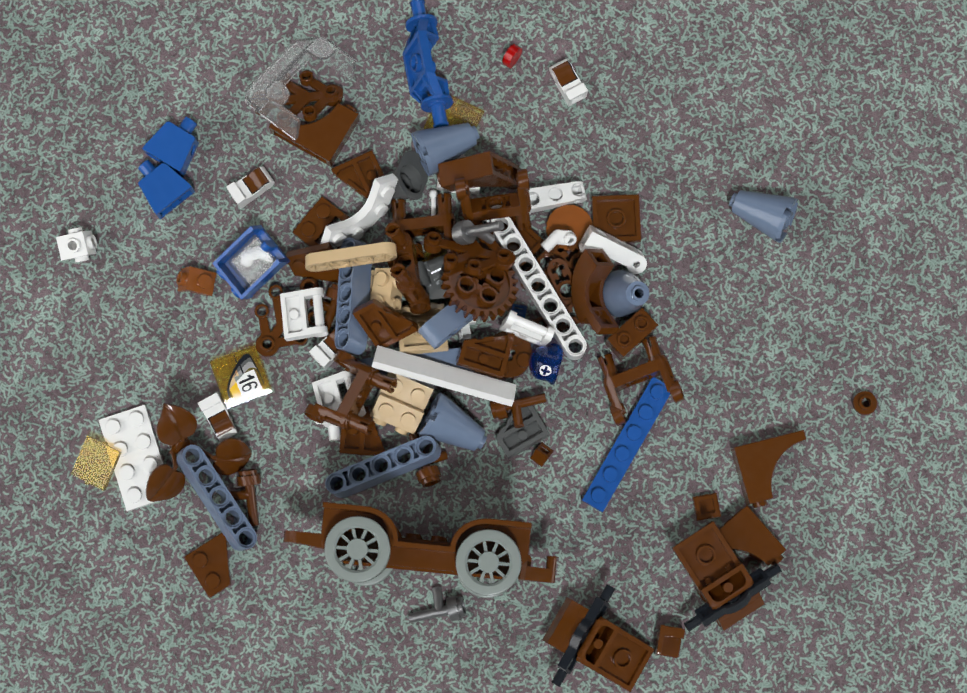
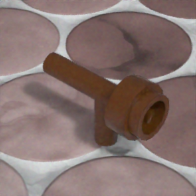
(330, 308)
(501, 411)
(429, 474)
(248, 479)

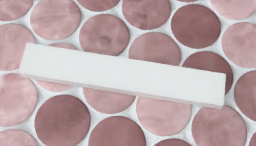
(444, 375)

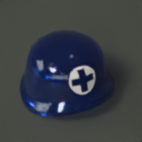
(546, 362)

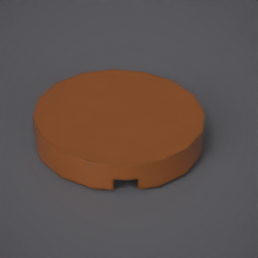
(569, 218)

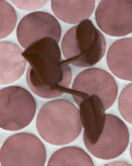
(174, 429)

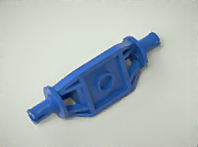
(420, 67)

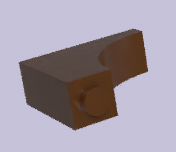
(326, 136)
(480, 171)
(756, 465)
(749, 535)

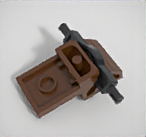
(720, 579)
(596, 643)

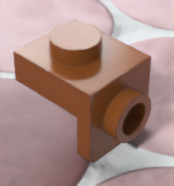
(196, 281)

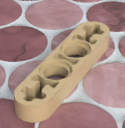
(351, 256)

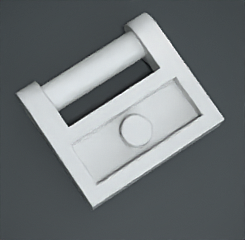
(296, 316)
(527, 329)
(328, 391)

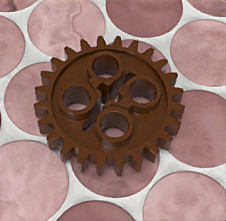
(472, 300)

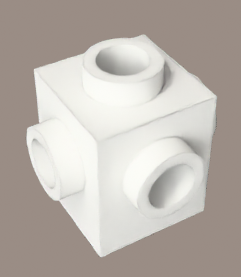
(77, 245)

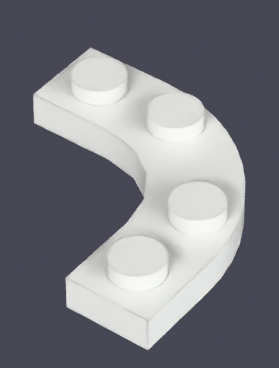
(367, 216)

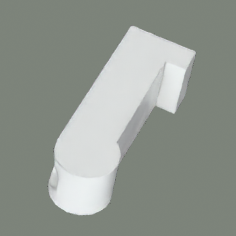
(556, 196)
(614, 248)

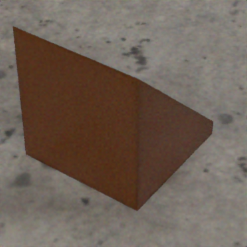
(541, 455)

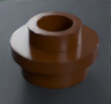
(857, 403)

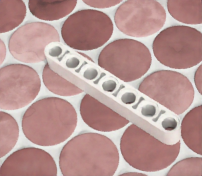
(548, 294)

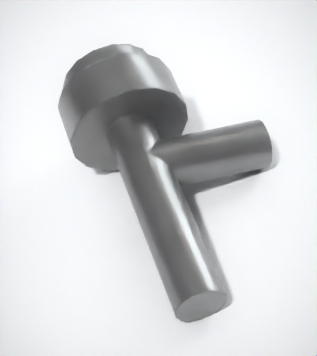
(465, 231)
(454, 608)

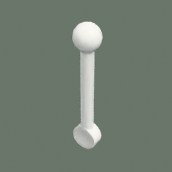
(433, 194)

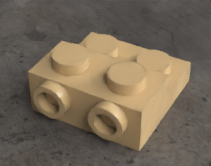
(384, 289)
(415, 342)
(402, 407)

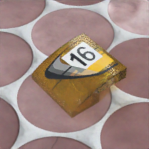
(240, 376)

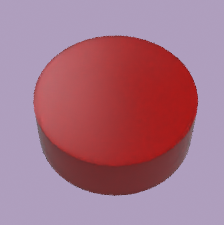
(512, 55)

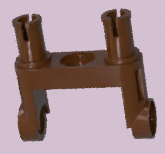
(513, 204)
(421, 226)
(408, 278)
(655, 366)
(347, 413)

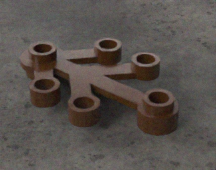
(325, 95)
(495, 257)
(274, 335)

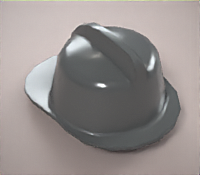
(410, 177)

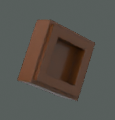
(706, 506)

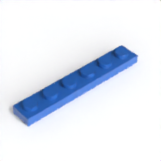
(626, 445)

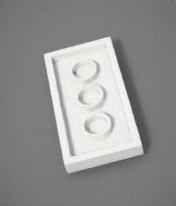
(135, 438)

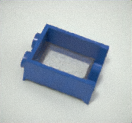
(250, 262)

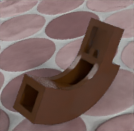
(587, 291)

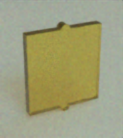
(96, 463)

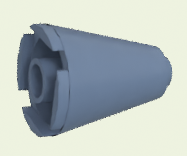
(443, 144)
(765, 212)
(624, 293)
(451, 425)

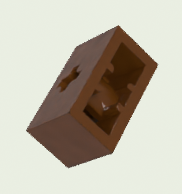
(631, 334)

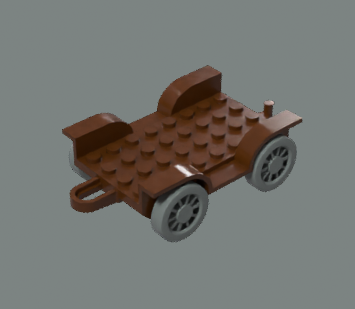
(477, 549)

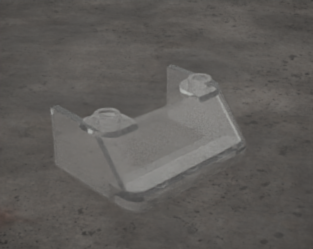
(268, 91)

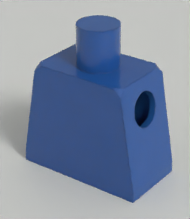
(173, 145)
(163, 187)

